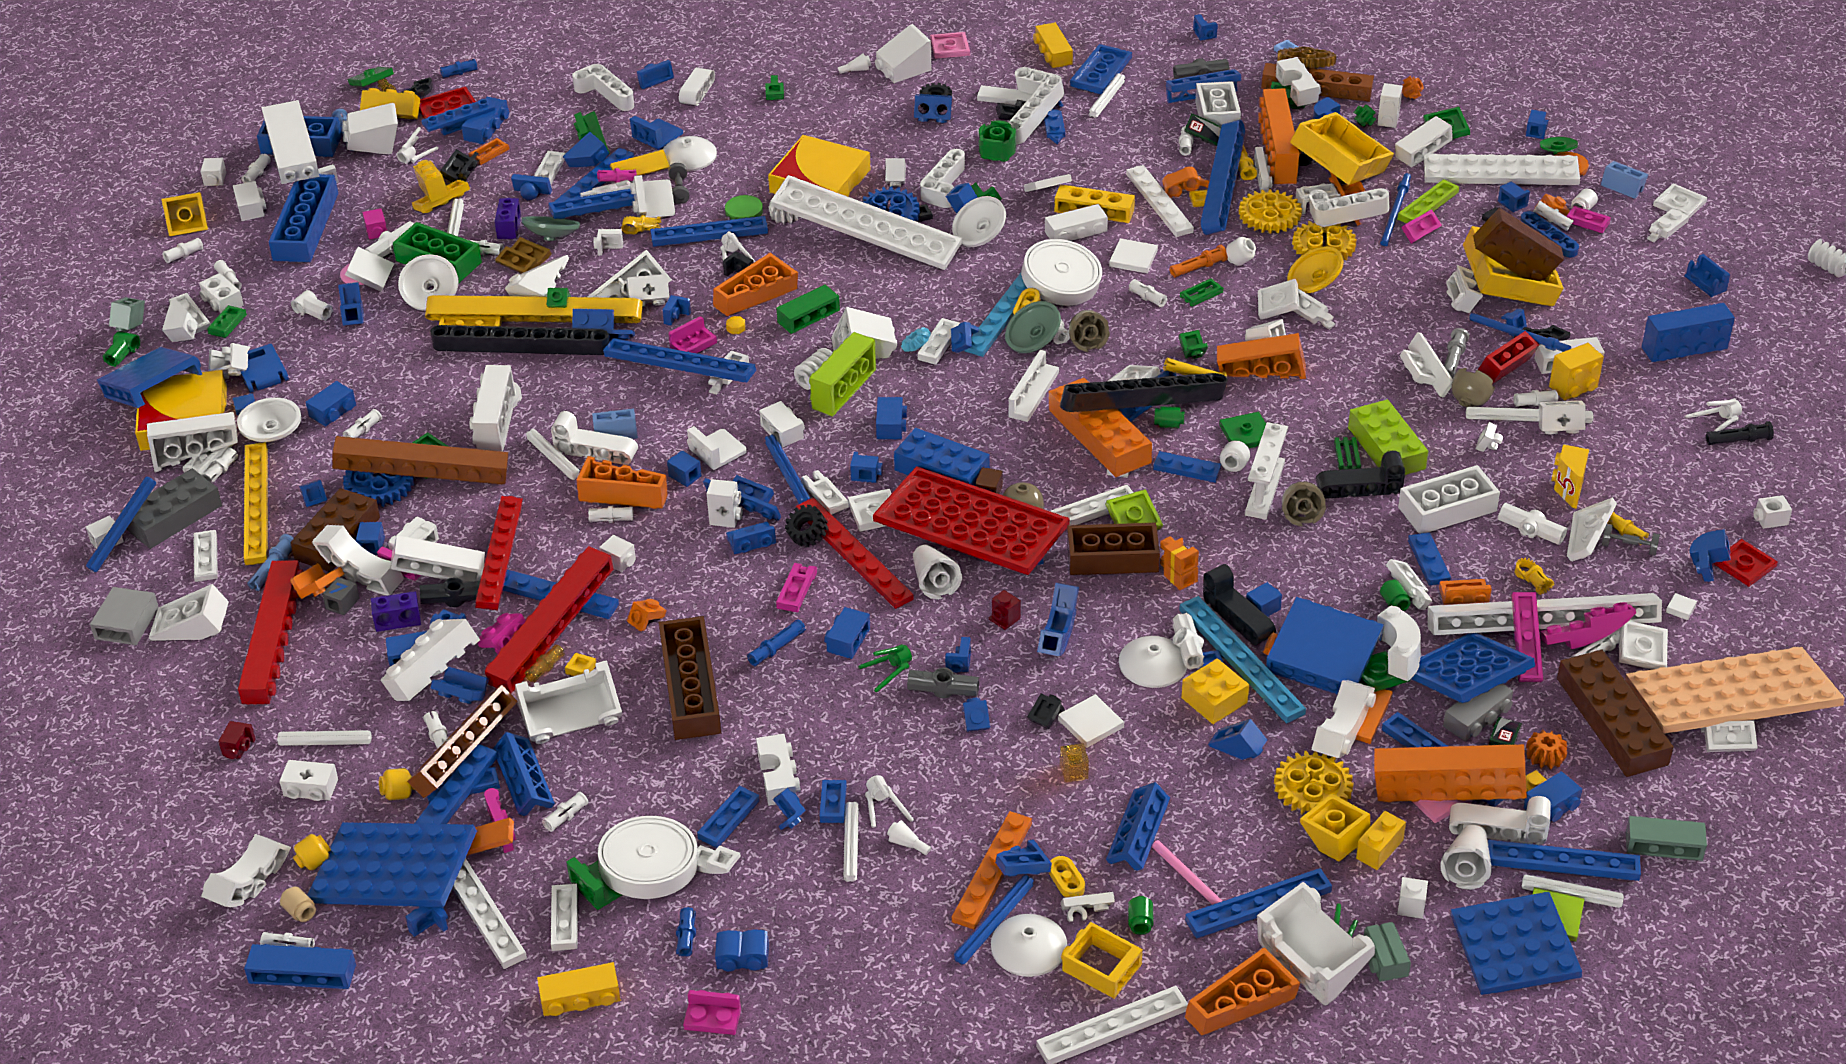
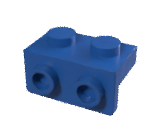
(462, 684)

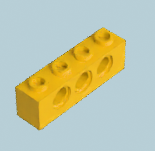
(1115, 205)

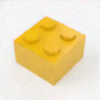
(1576, 371)
(1215, 691)

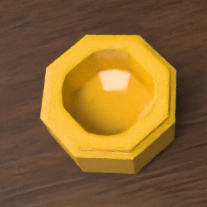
(735, 325)

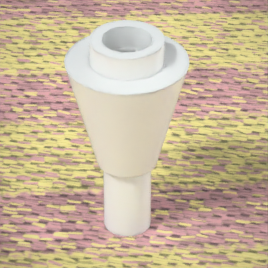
(860, 63)
(902, 835)

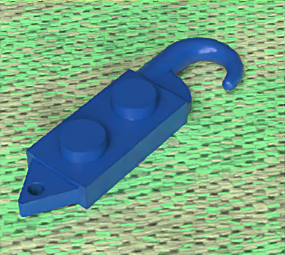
(1054, 125)

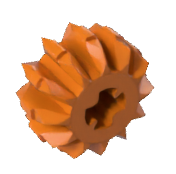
(1546, 749)

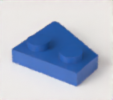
(1023, 861)

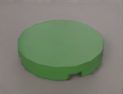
(743, 207)

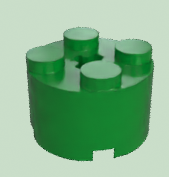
(997, 141)

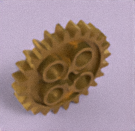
(1309, 56)

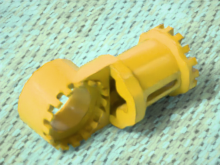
(641, 223)
(1533, 575)

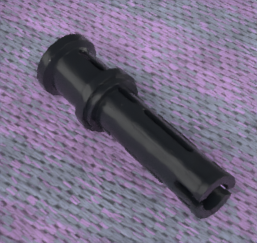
(1749, 433)

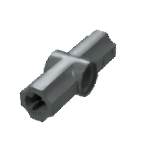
(1200, 67)
(943, 683)

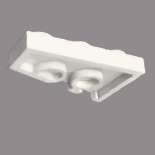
(1588, 527)

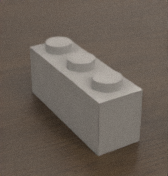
(1470, 717)

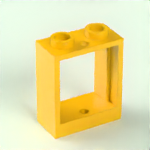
(1095, 935)

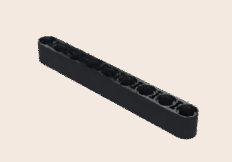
(519, 340)
(1143, 392)

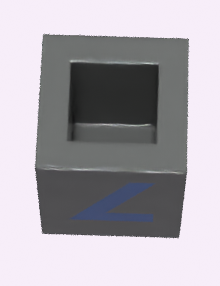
(340, 596)

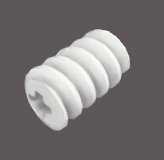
(1828, 258)
(810, 365)

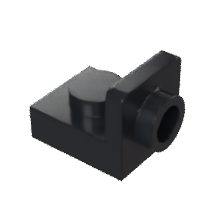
(736, 262)
(1045, 710)

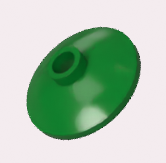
(1558, 144)

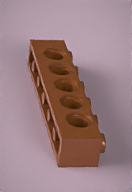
(1332, 83)
(462, 741)

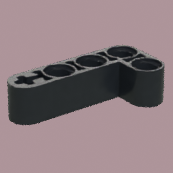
(1364, 481)
(1234, 607)

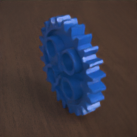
(901, 202)
(378, 485)

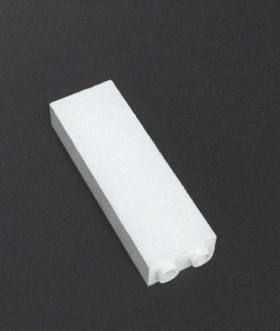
(290, 142)

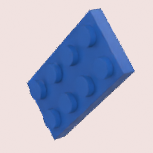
(1100, 68)

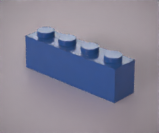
(300, 966)

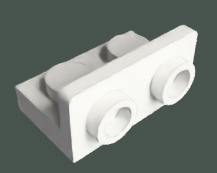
(1731, 736)

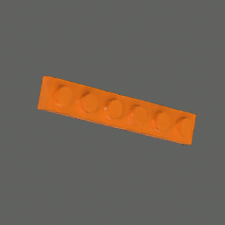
(988, 874)

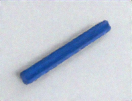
(787, 469)
(121, 524)
(993, 919)

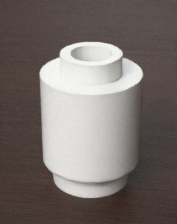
(1585, 199)

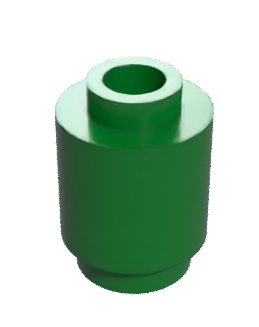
(1168, 417)
(1395, 594)
(1140, 915)

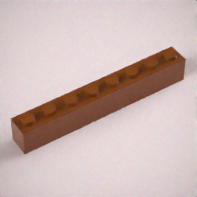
(419, 460)

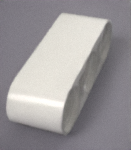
(696, 85)

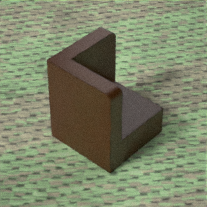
(990, 479)

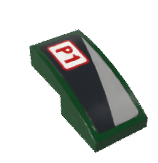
(1204, 129)
(1505, 732)

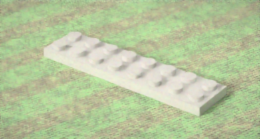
(1502, 169)

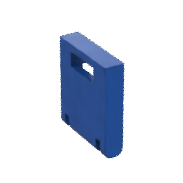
(263, 368)

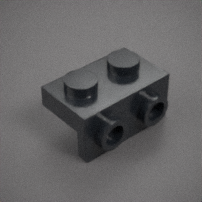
(459, 166)

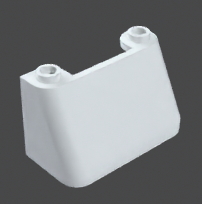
(569, 704)
(1312, 943)

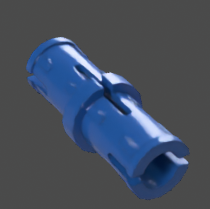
(458, 68)
(686, 932)

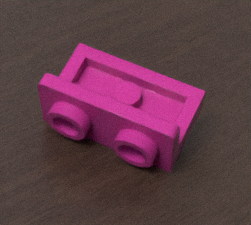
(692, 337)
(501, 632)

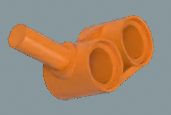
(1183, 179)

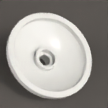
(691, 151)
(979, 221)
(423, 273)
(269, 419)
(1152, 662)
(1028, 945)

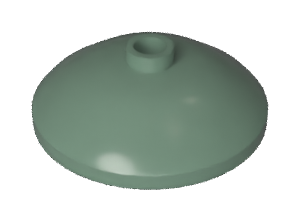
(549, 226)
(1033, 327)

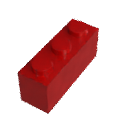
(1509, 357)

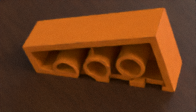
(754, 285)
(1263, 357)
(620, 485)
(1242, 993)

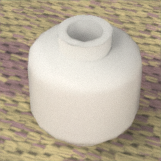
(1240, 251)
(1234, 456)

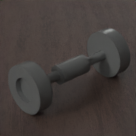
(678, 172)
(1629, 539)

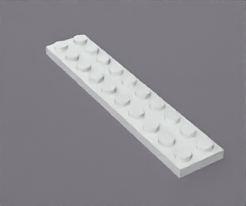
(866, 222)

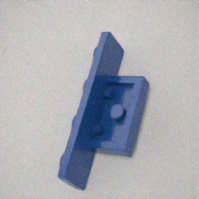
(452, 120)
(598, 319)
(754, 497)

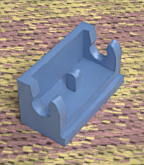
(1624, 179)
(616, 423)

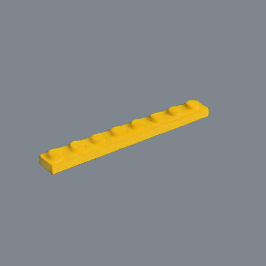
(256, 504)

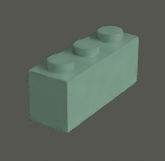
(1666, 838)

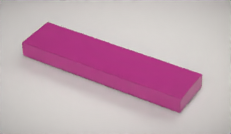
(1527, 633)

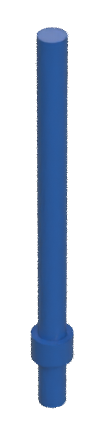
(1402, 188)
(1549, 343)

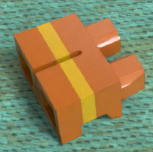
(1179, 562)

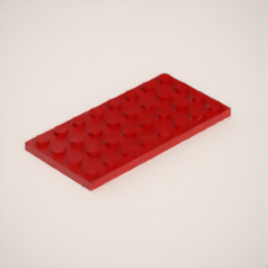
(971, 520)

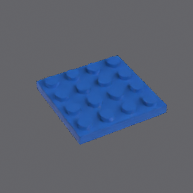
(1470, 667)
(1515, 943)

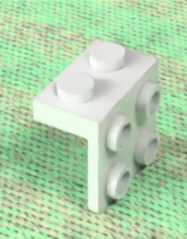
(652, 198)
(715, 448)

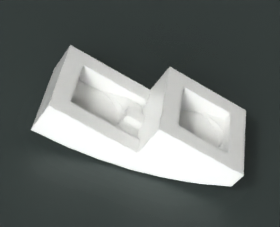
(716, 861)

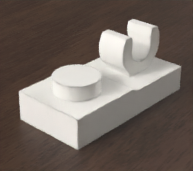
(1099, 902)

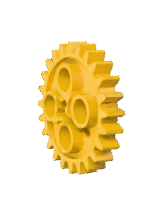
(1270, 211)
(1311, 237)
(1310, 780)

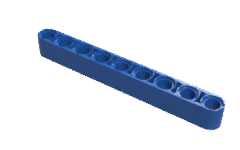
(1223, 177)

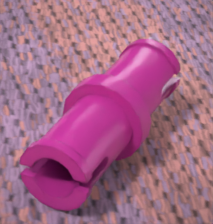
(616, 175)

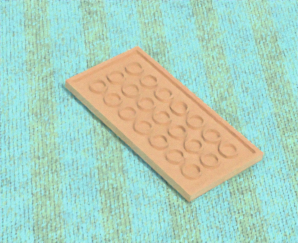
(1734, 689)

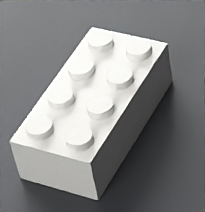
(493, 408)
(1448, 499)

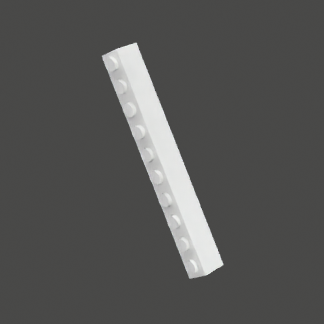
(1561, 611)

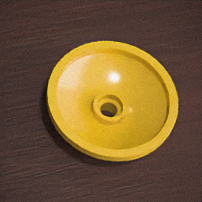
(1316, 269)

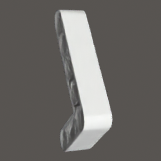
(1046, 93)

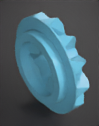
(916, 339)

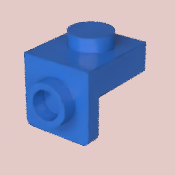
(961, 336)
(976, 714)
(790, 806)
(424, 917)

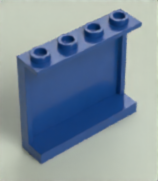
(131, 379)
(1323, 646)

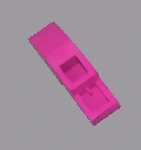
(1597, 625)

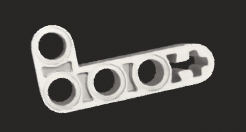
(606, 83)
(939, 180)
(1348, 207)
(580, 442)
(1504, 823)

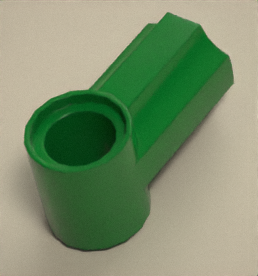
(122, 345)

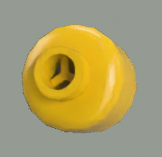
(395, 785)
(311, 852)

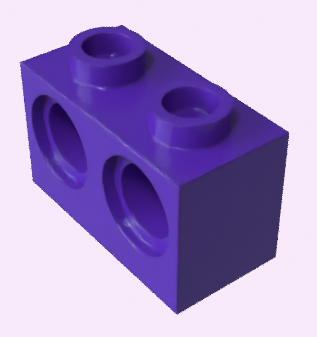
(507, 218)
(395, 611)

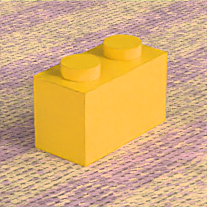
(1380, 840)

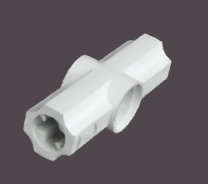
(384, 244)
(1532, 523)
(1188, 641)

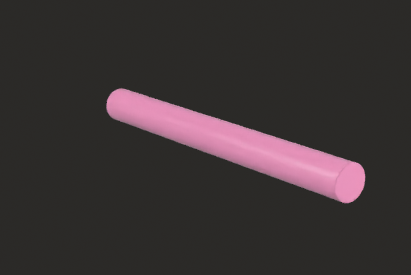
(1185, 872)

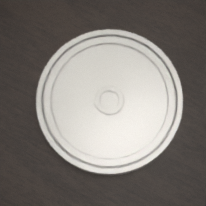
(1062, 271)
(647, 857)

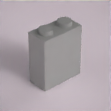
(124, 616)

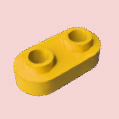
(1026, 297)
(1068, 878)

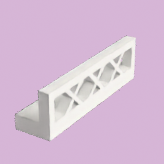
(1032, 388)

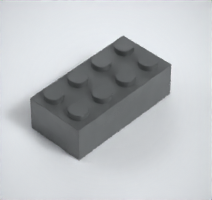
(174, 508)

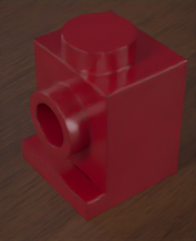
(1005, 610)
(236, 739)

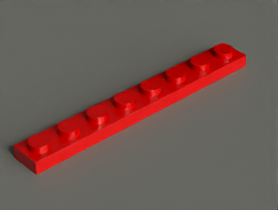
(499, 553)
(862, 560)

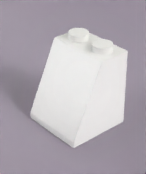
(905, 55)
(371, 129)
(867, 324)

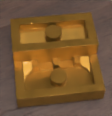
(523, 255)

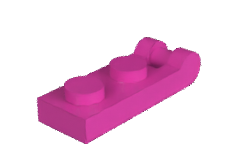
(796, 587)
(495, 812)

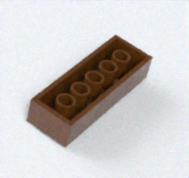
(689, 678)
(1614, 713)

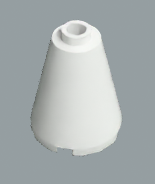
(936, 572)
(1468, 859)

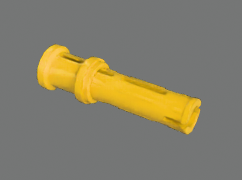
(1246, 166)

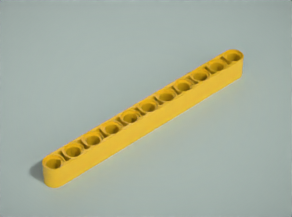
(529, 308)

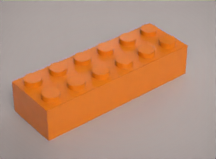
(1277, 133)
(1105, 435)
(1450, 773)

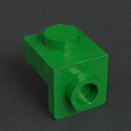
(989, 192)
(557, 297)
(1192, 344)

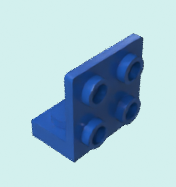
(654, 134)

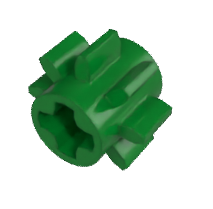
(1364, 115)

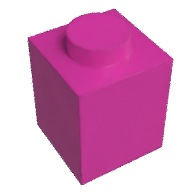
(374, 223)

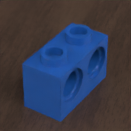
(933, 102)

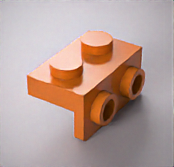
(313, 580)
(1465, 591)

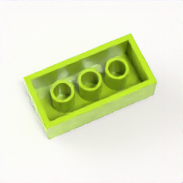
(842, 373)
(1382, 429)

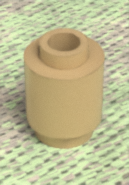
(297, 904)

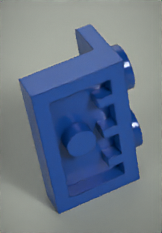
(751, 537)

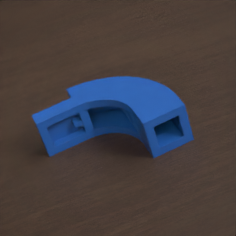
(1061, 620)

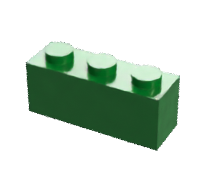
(808, 309)

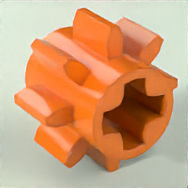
(1412, 87)

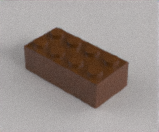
(1518, 246)
(342, 509)
(1113, 548)

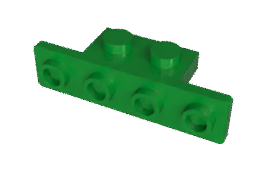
(587, 124)

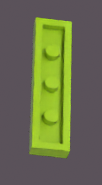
(1430, 200)

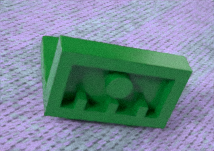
(590, 883)

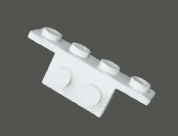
(1426, 366)

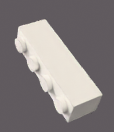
(436, 559)

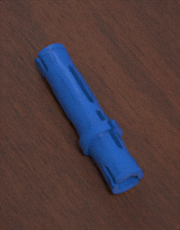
(769, 647)

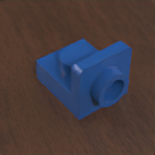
(1203, 29)
(674, 307)
(960, 659)

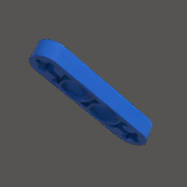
(1569, 246)

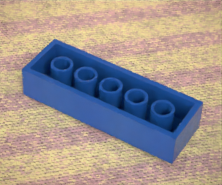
(303, 219)

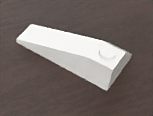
(641, 266)
(537, 280)

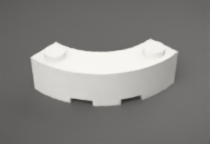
(357, 563)
(1405, 641)
(1350, 709)
(248, 874)

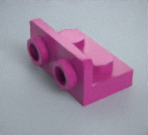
(712, 1012)

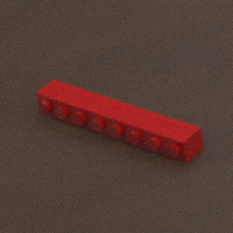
(549, 618)
(269, 634)

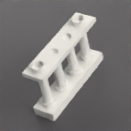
(1266, 470)

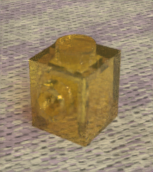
(1074, 762)

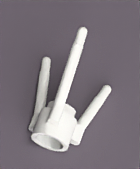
(408, 152)
(731, 244)
(1729, 409)
(879, 790)

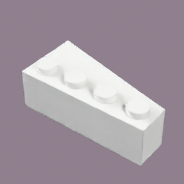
(189, 438)
(428, 657)

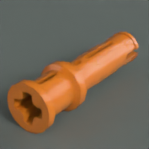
(1206, 259)

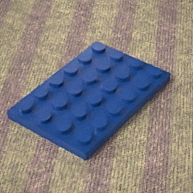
(392, 864)

